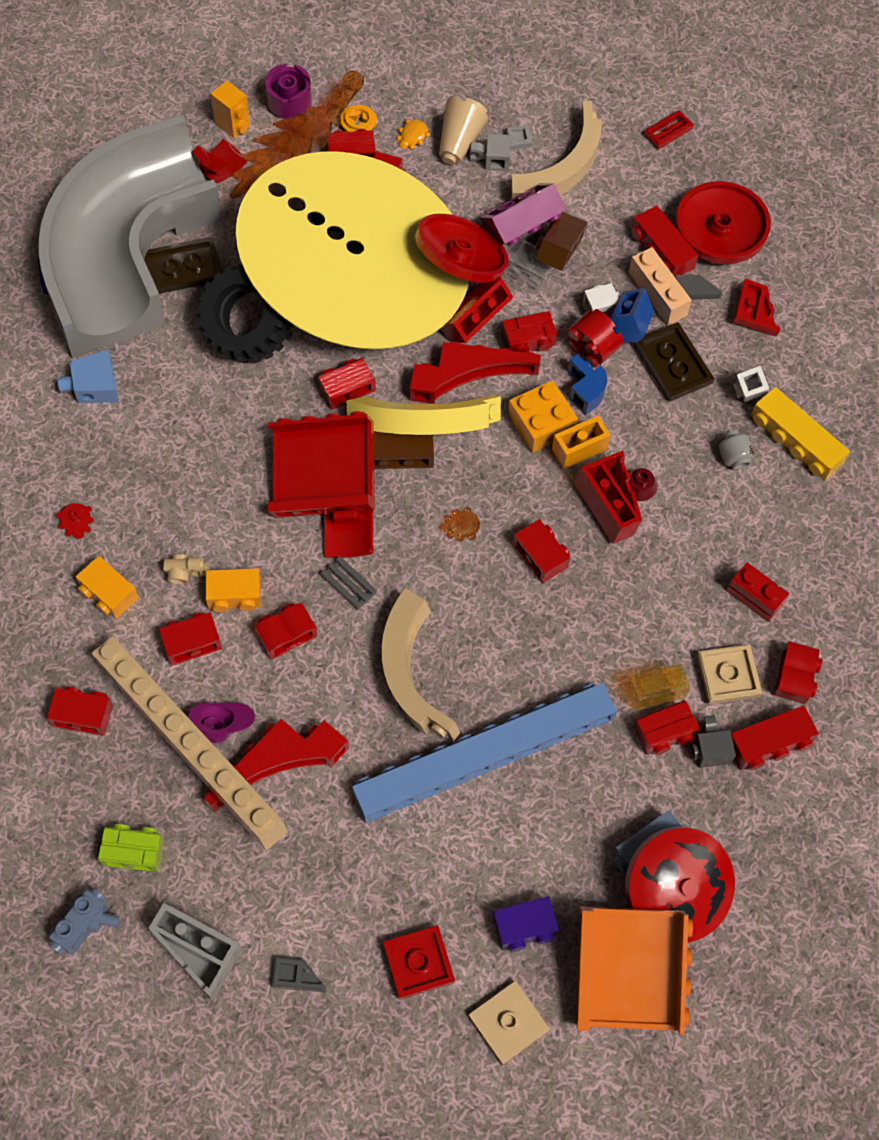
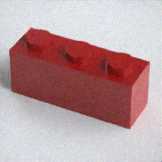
(657, 231)
(477, 310)
(774, 738)

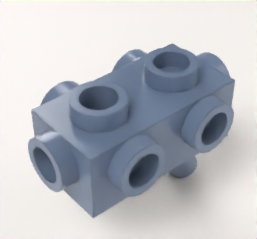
(86, 915)

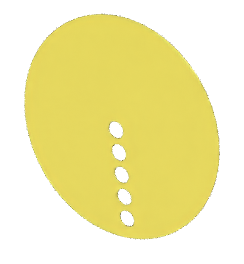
(350, 299)

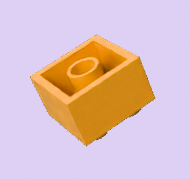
(541, 415)

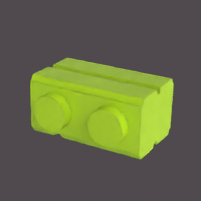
(131, 848)

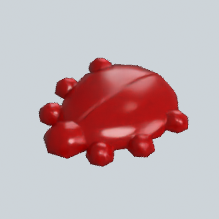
(75, 519)

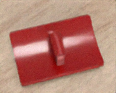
(348, 534)

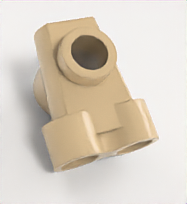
(181, 567)

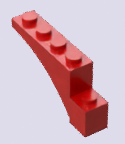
(465, 364)
(286, 750)

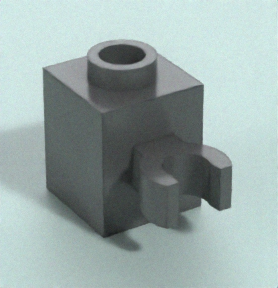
(713, 747)

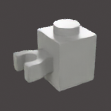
(495, 152)

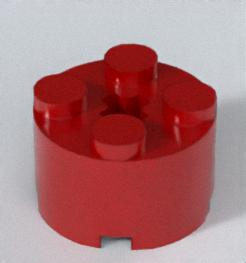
(594, 337)

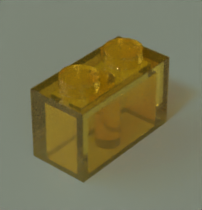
(658, 687)

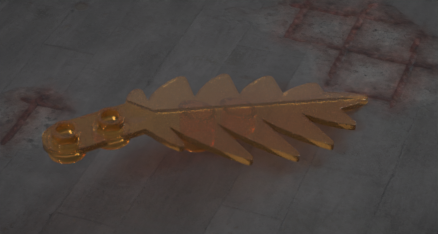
(301, 135)

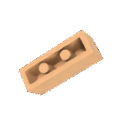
(661, 286)

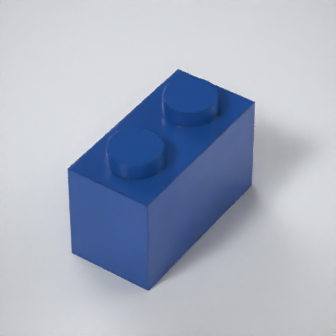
(633, 315)

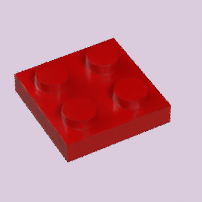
(419, 962)

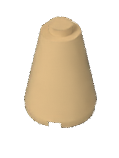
(460, 127)

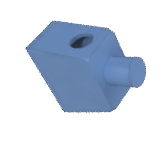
(91, 379)

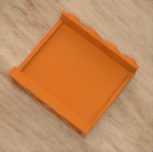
(633, 969)

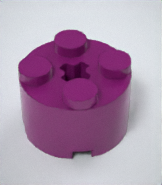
(288, 90)

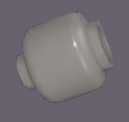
(737, 450)

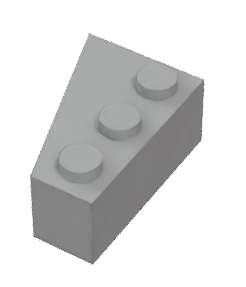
(196, 947)

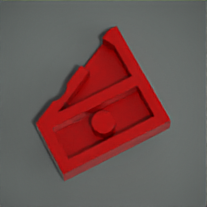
(755, 308)

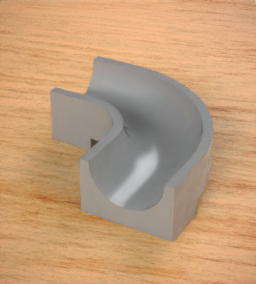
(105, 223)

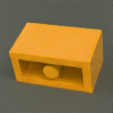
(230, 109)
(581, 442)
(106, 587)
(233, 589)

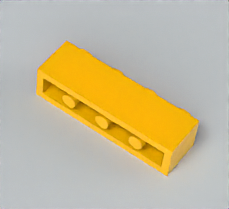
(800, 433)

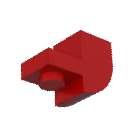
(221, 161)

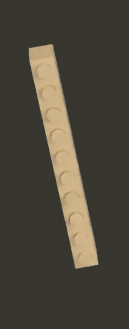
(190, 744)

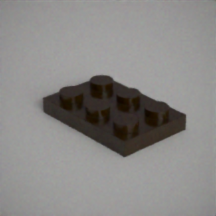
(183, 264)
(674, 361)

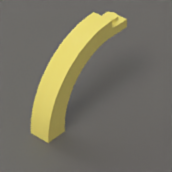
(429, 418)

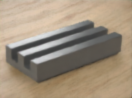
(334, 568)

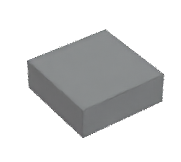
(520, 137)

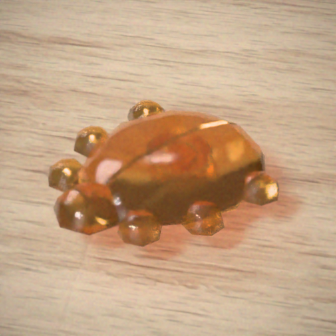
(461, 524)

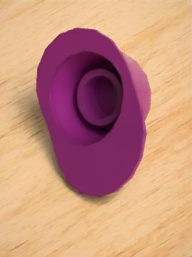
(221, 720)

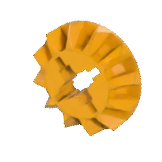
(353, 114)

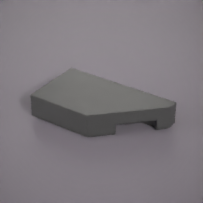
(295, 975)

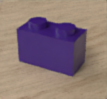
(525, 924)

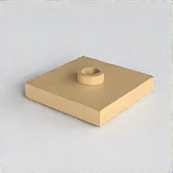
(729, 674)
(509, 1022)

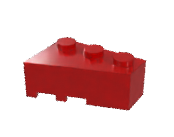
(610, 496)

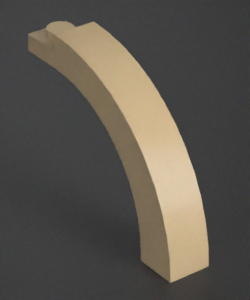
(574, 166)
(397, 644)

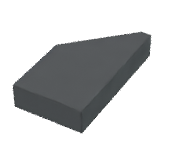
(698, 287)

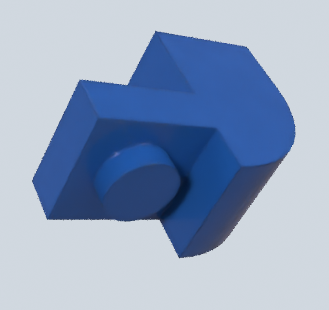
(590, 384)

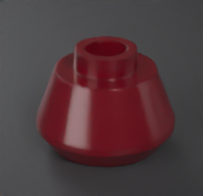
(643, 484)

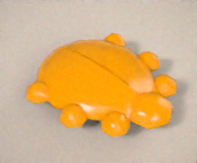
(412, 133)

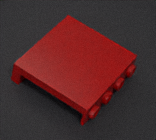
(323, 465)

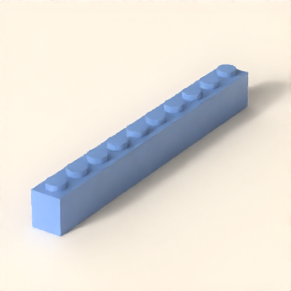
(483, 752)

